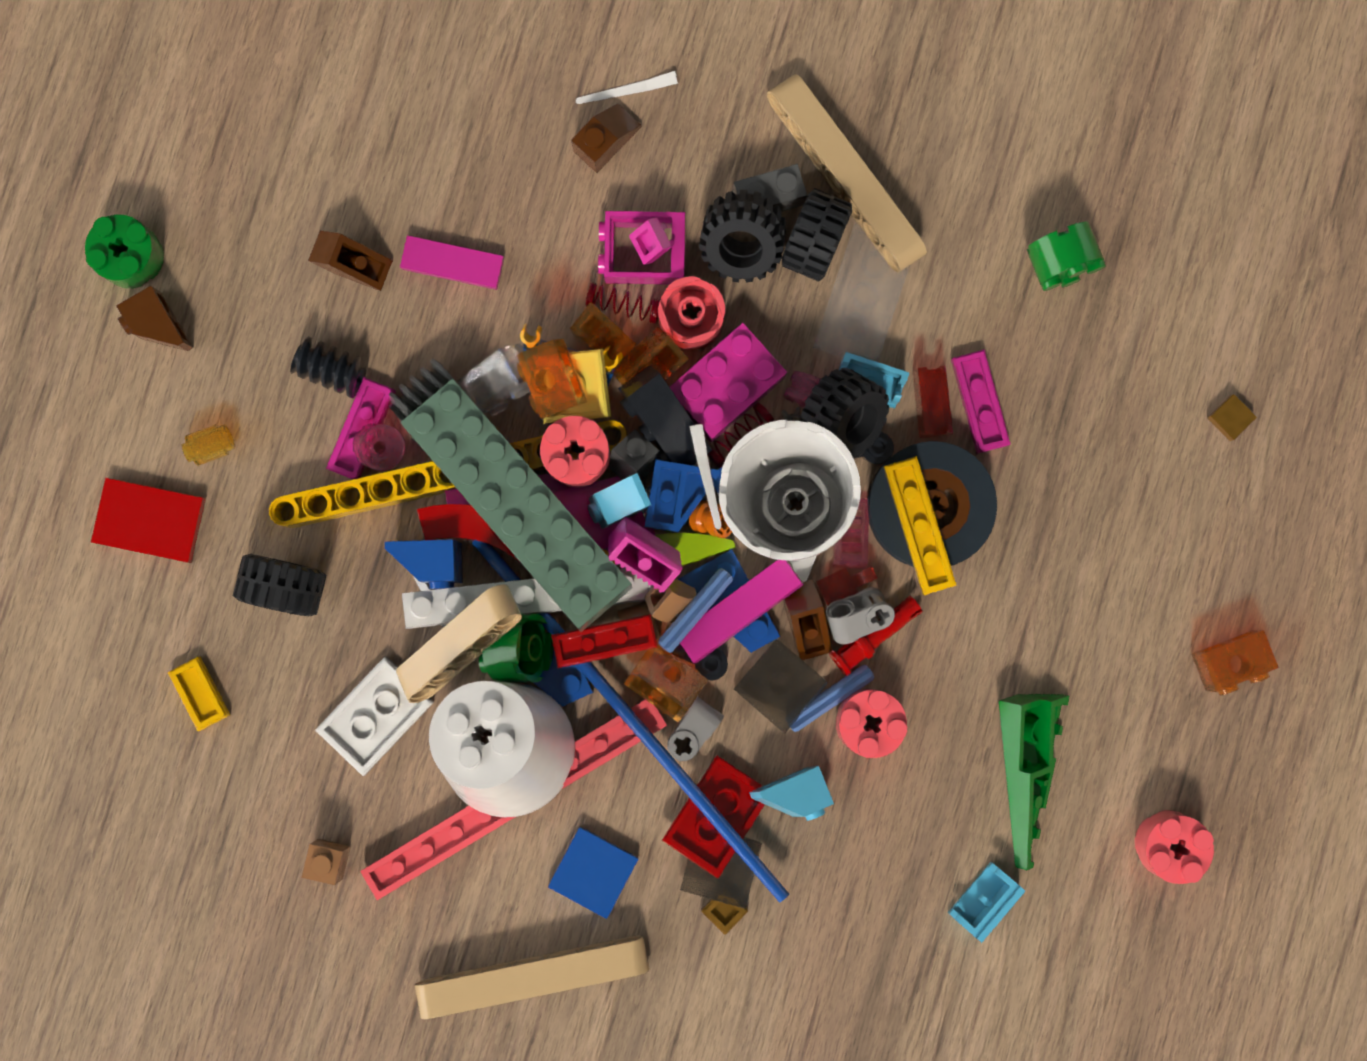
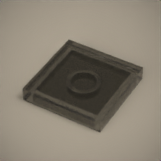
(780, 686)
(731, 886)

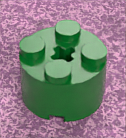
(106, 245)
(1065, 255)
(520, 653)

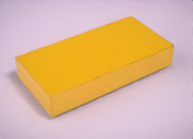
(199, 693)

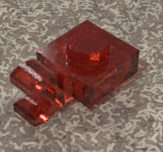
(842, 585)

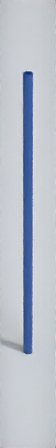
(652, 743)

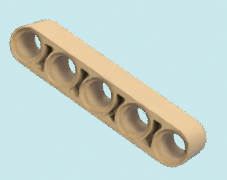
(458, 643)

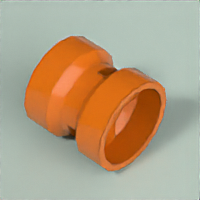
(702, 521)

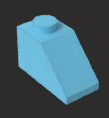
(618, 501)
(797, 794)

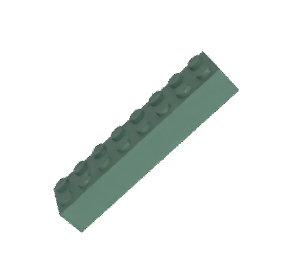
(517, 505)

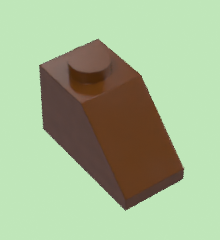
(604, 136)
(350, 259)
(152, 320)
(807, 621)

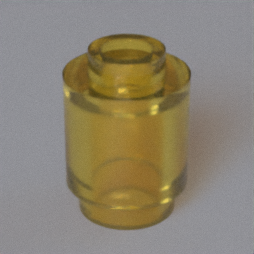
(208, 444)

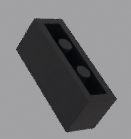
(661, 416)

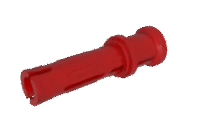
(855, 652)

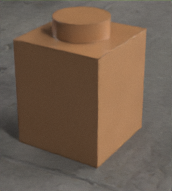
(326, 862)

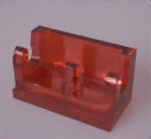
(932, 402)

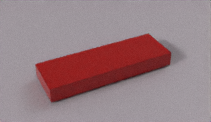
(604, 641)

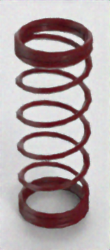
(654, 310)
(719, 460)

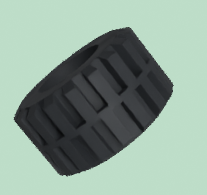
(746, 214)
(816, 234)
(848, 408)
(279, 585)

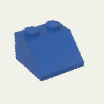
(430, 560)

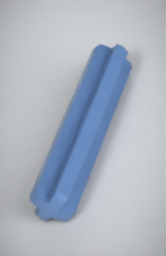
(695, 610)
(834, 695)

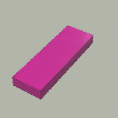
(452, 262)
(980, 401)
(368, 407)

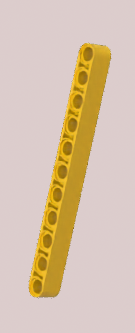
(400, 479)

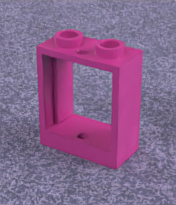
(635, 219)

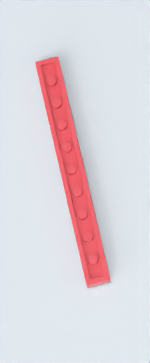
(470, 825)

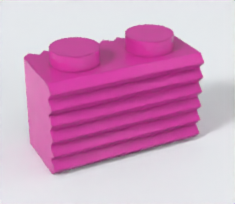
(644, 554)

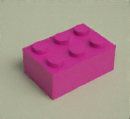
(728, 382)

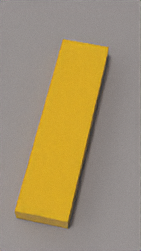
(919, 526)

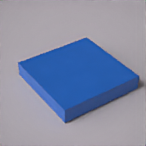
(593, 872)

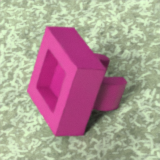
(651, 240)

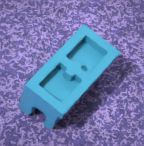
(886, 376)
(986, 902)

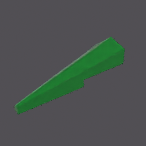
(1028, 746)

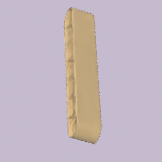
(846, 173)
(531, 977)

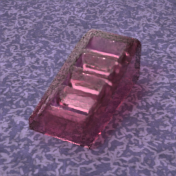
(860, 560)

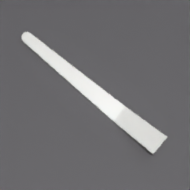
(642, 86)
(701, 455)

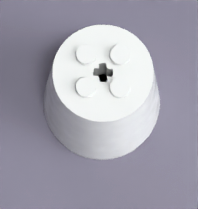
(783, 464)
(524, 756)

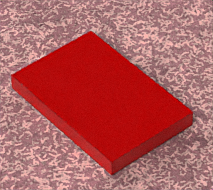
(148, 520)
(696, 836)

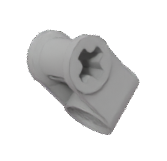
(856, 614)
(697, 725)

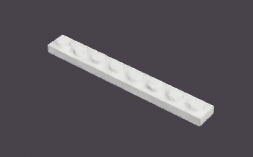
(443, 605)

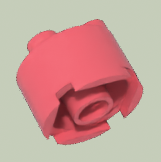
(701, 297)
(560, 438)
(890, 724)
(1190, 858)

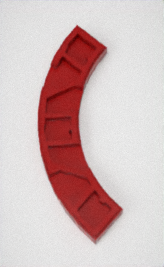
(457, 522)

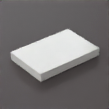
(371, 718)

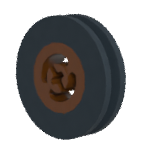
(950, 470)

